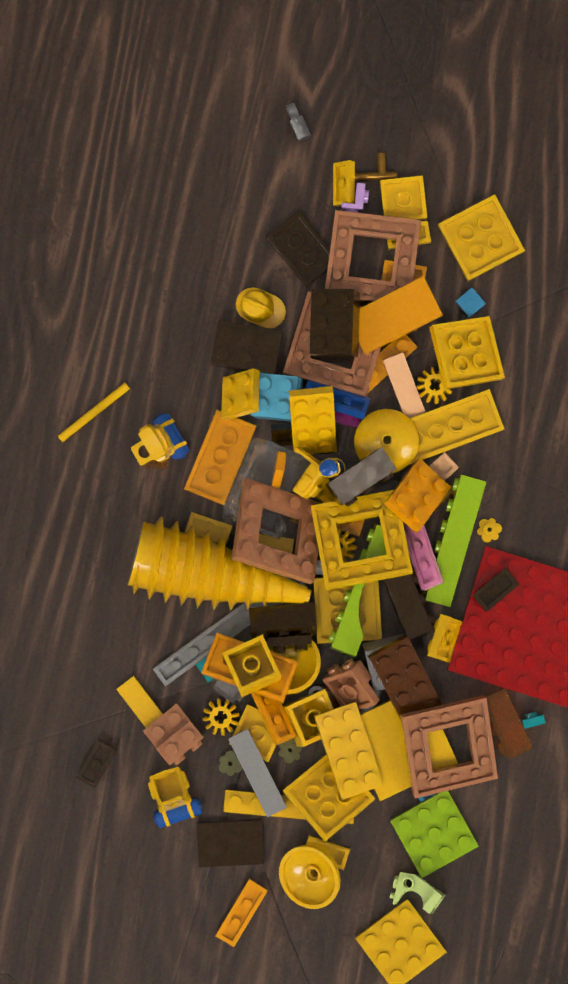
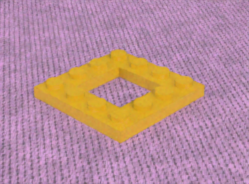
(341, 574)

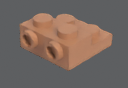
(350, 684)
(174, 735)

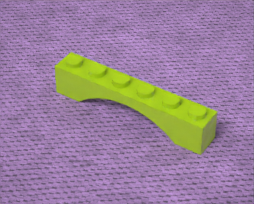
(349, 632)

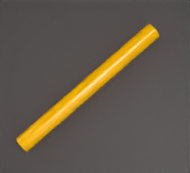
(93, 412)

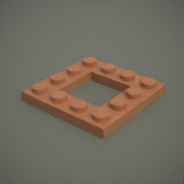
(376, 226)
(302, 365)
(246, 548)
(419, 723)

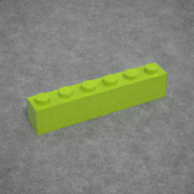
(455, 537)

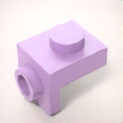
(361, 197)

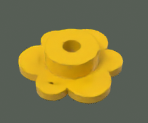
(495, 527)

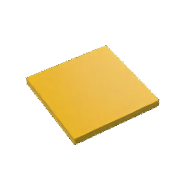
(388, 747)

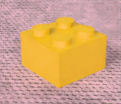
(252, 665)

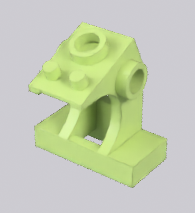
(430, 895)

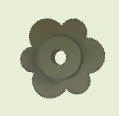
(294, 752)
(224, 767)

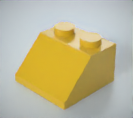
(302, 713)

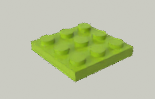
(434, 833)

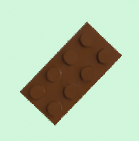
(404, 677)

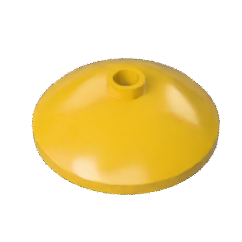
(389, 423)
(307, 669)
(301, 881)

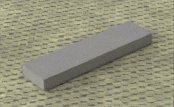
(257, 772)

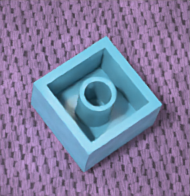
(275, 396)

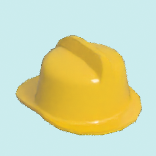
(260, 307)

